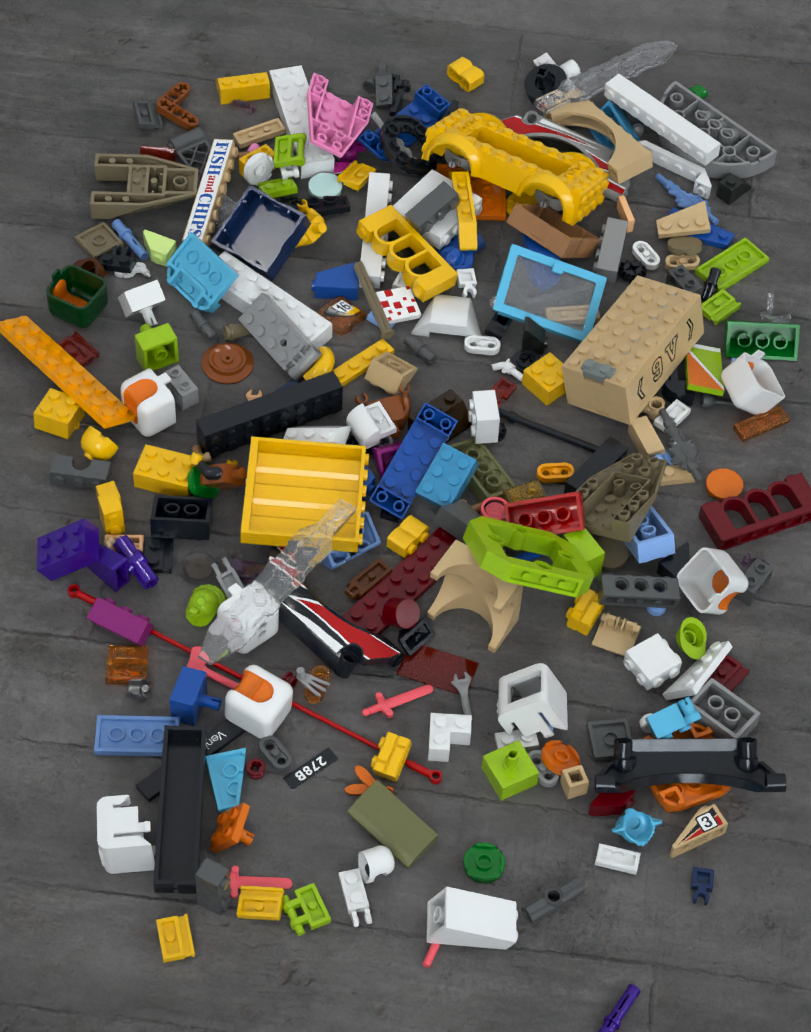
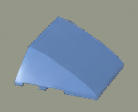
(370, 541)

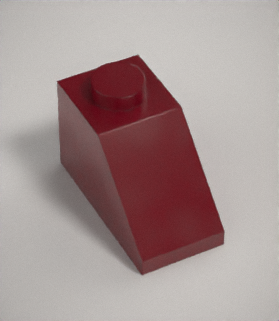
(611, 803)

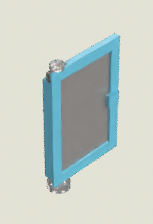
(549, 292)

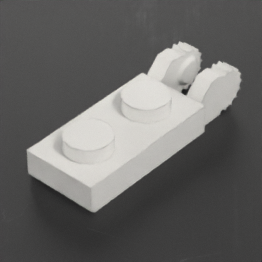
(355, 895)

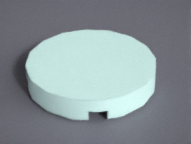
(324, 185)

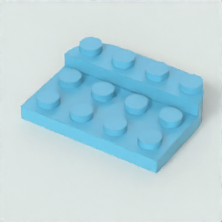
(199, 274)

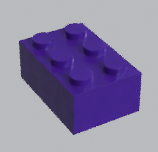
(68, 549)

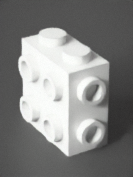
(652, 662)

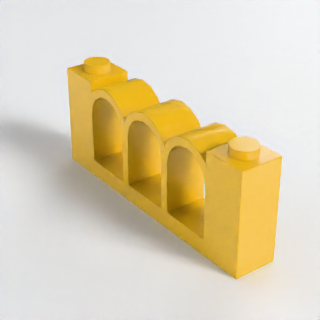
(423, 286)

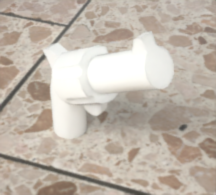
(509, 368)

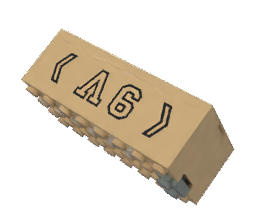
(633, 349)

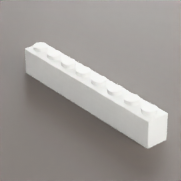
(662, 119)
(377, 199)

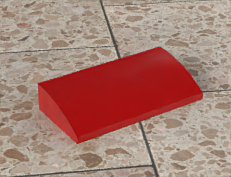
(552, 513)

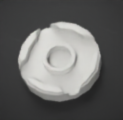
(258, 168)

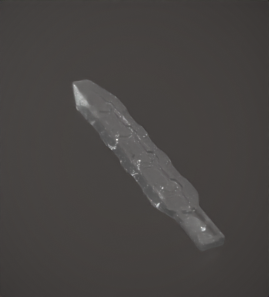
(593, 81)
(280, 577)

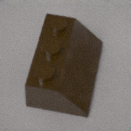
(451, 405)

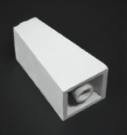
(471, 920)

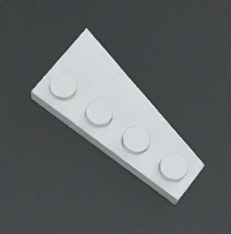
(695, 677)

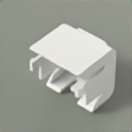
(537, 696)
(122, 837)

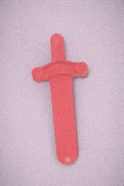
(384, 705)
(238, 881)

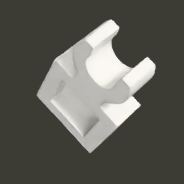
(467, 280)

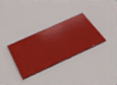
(436, 668)

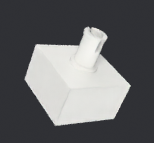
(142, 301)

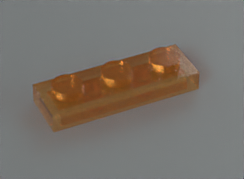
(761, 423)

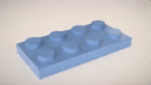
(131, 735)

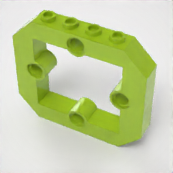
(566, 576)

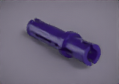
(612, 1021)

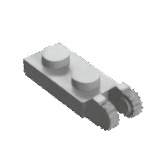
(227, 578)

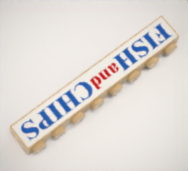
(211, 190)

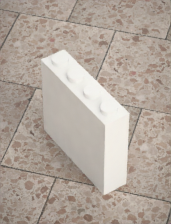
(445, 229)

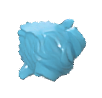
(636, 826)

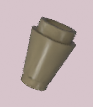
(234, 331)

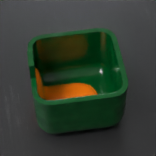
(76, 295)

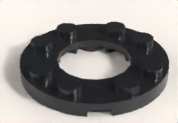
(410, 125)

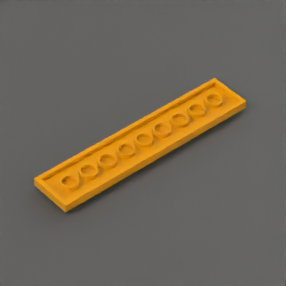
(66, 372)

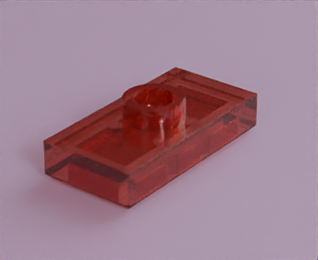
(166, 153)

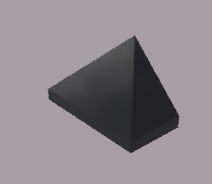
(415, 637)

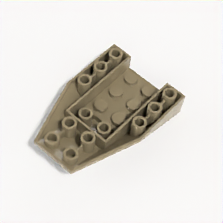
(621, 496)

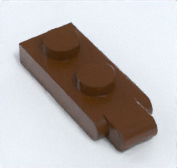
(367, 579)

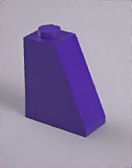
(111, 568)

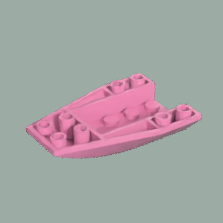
(334, 121)

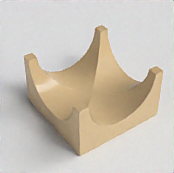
(477, 590)

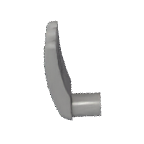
(308, 679)

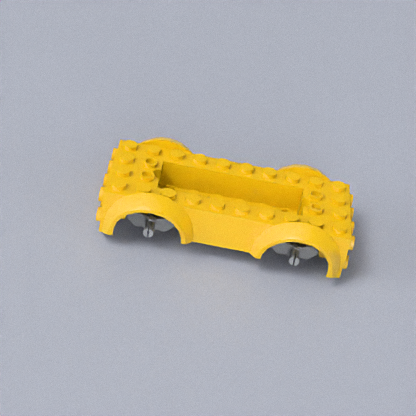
(517, 163)

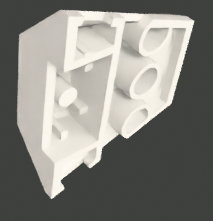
(448, 316)

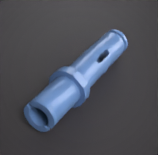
(126, 235)

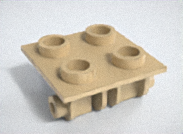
(616, 634)

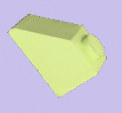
(159, 247)

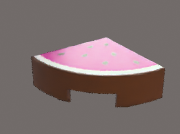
(340, 167)

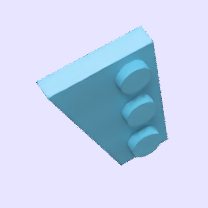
(226, 777)

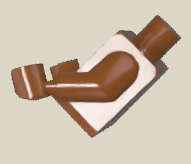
(396, 407)

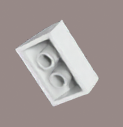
(323, 434)

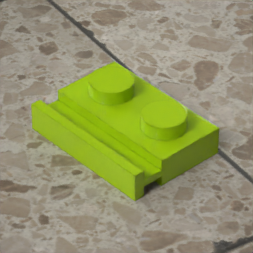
(278, 187)
(719, 307)

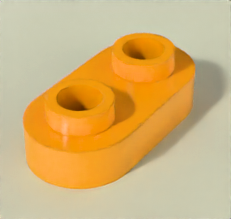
(554, 472)

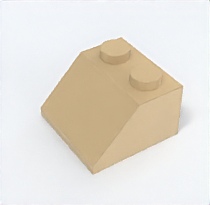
(389, 372)

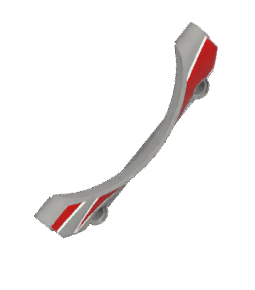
(550, 130)

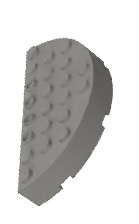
(739, 151)

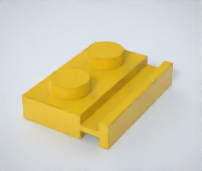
(355, 175)
(260, 903)
(175, 938)

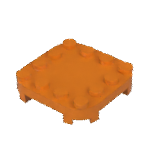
(687, 795)

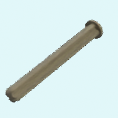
(373, 300)

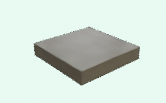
(98, 240)

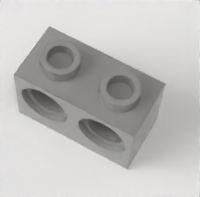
(182, 388)

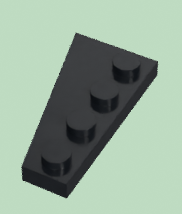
(327, 206)

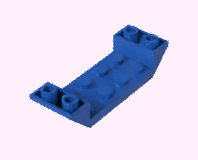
(426, 107)
(412, 460)

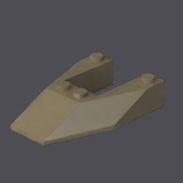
(150, 184)

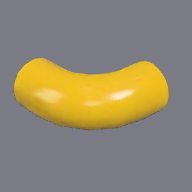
(322, 365)

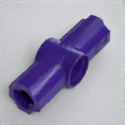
(137, 562)

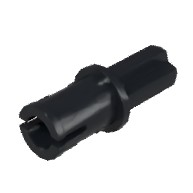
(711, 283)

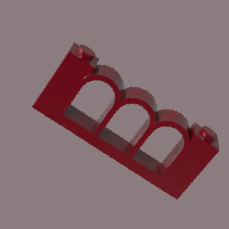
(724, 534)

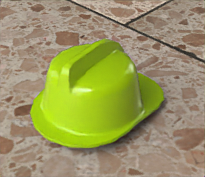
(692, 638)

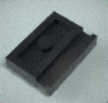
(159, 554)

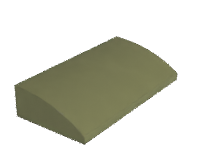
(489, 477)
(392, 824)

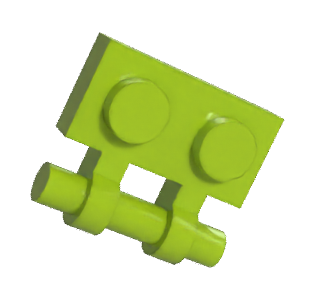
(312, 907)

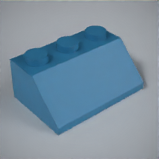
(618, 116)

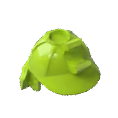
(204, 604)

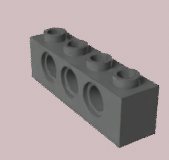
(629, 595)

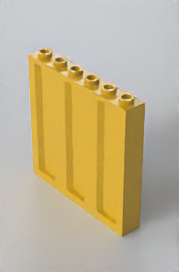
(296, 485)

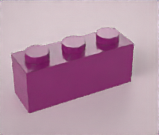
(120, 621)

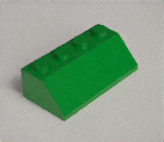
(775, 339)

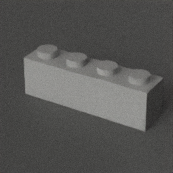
(611, 248)

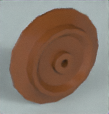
(227, 363)

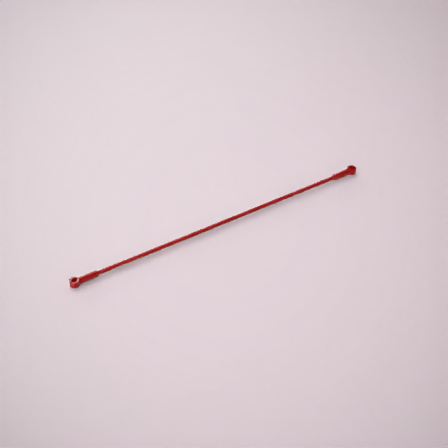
(410, 764)

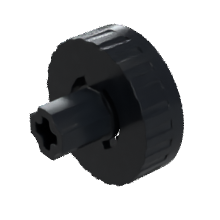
(543, 78)

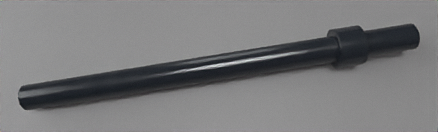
(513, 417)

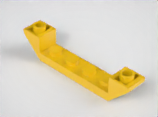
(465, 210)

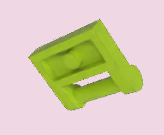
(284, 150)

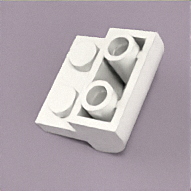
(370, 424)

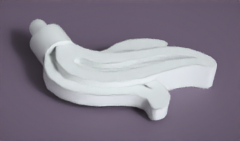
(138, 268)

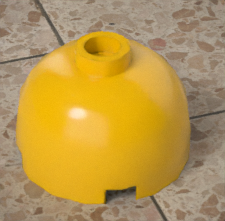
(97, 446)

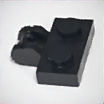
(116, 262)

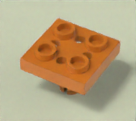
(230, 829)

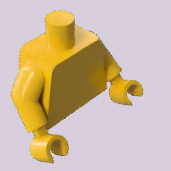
(317, 225)

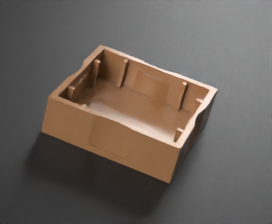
(550, 231)

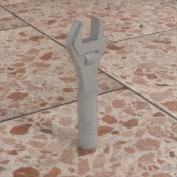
(462, 687)

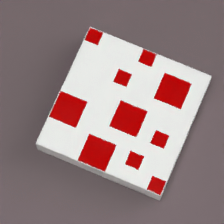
(399, 304)

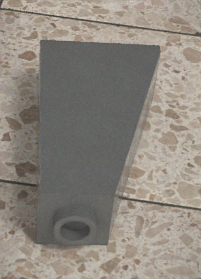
(455, 519)

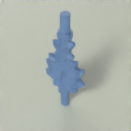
(684, 199)

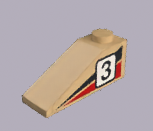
(703, 827)

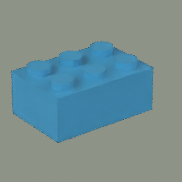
(447, 477)

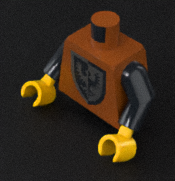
(221, 476)

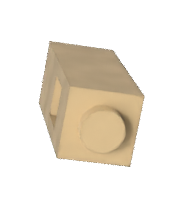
(645, 437)

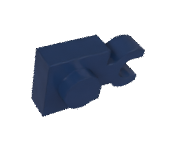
(702, 882)

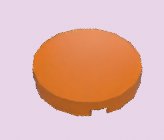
(724, 484)
(559, 756)

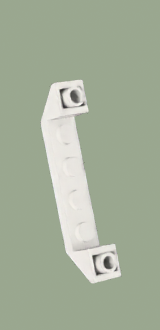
(681, 167)

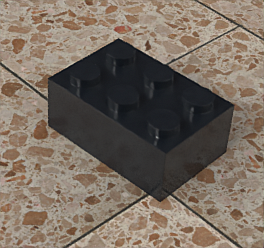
(181, 517)

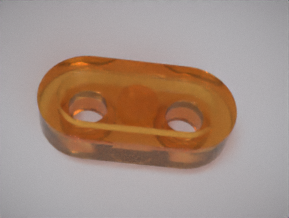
(317, 671)

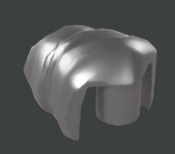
(139, 689)

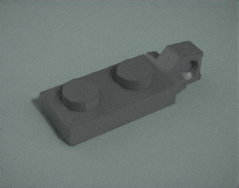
(384, 87)

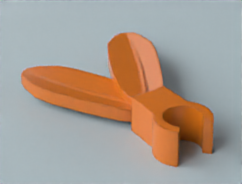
(367, 780)

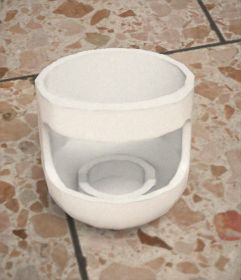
(379, 861)

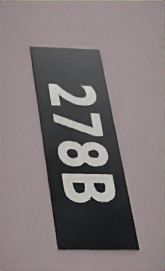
(310, 768)

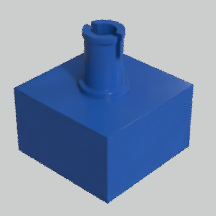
(191, 695)

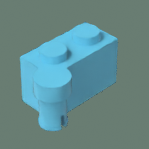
(673, 718)

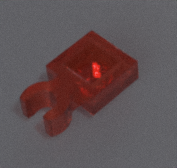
(503, 389)

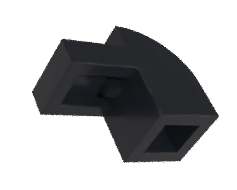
(677, 389)

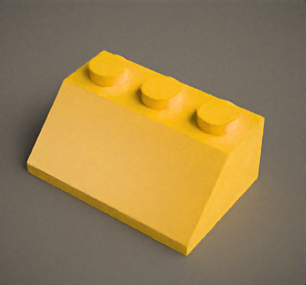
(243, 87)

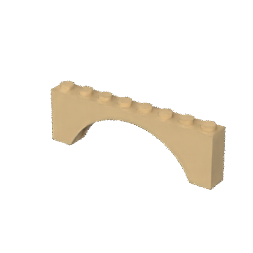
(629, 155)

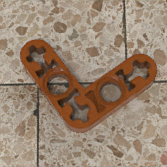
(167, 106)

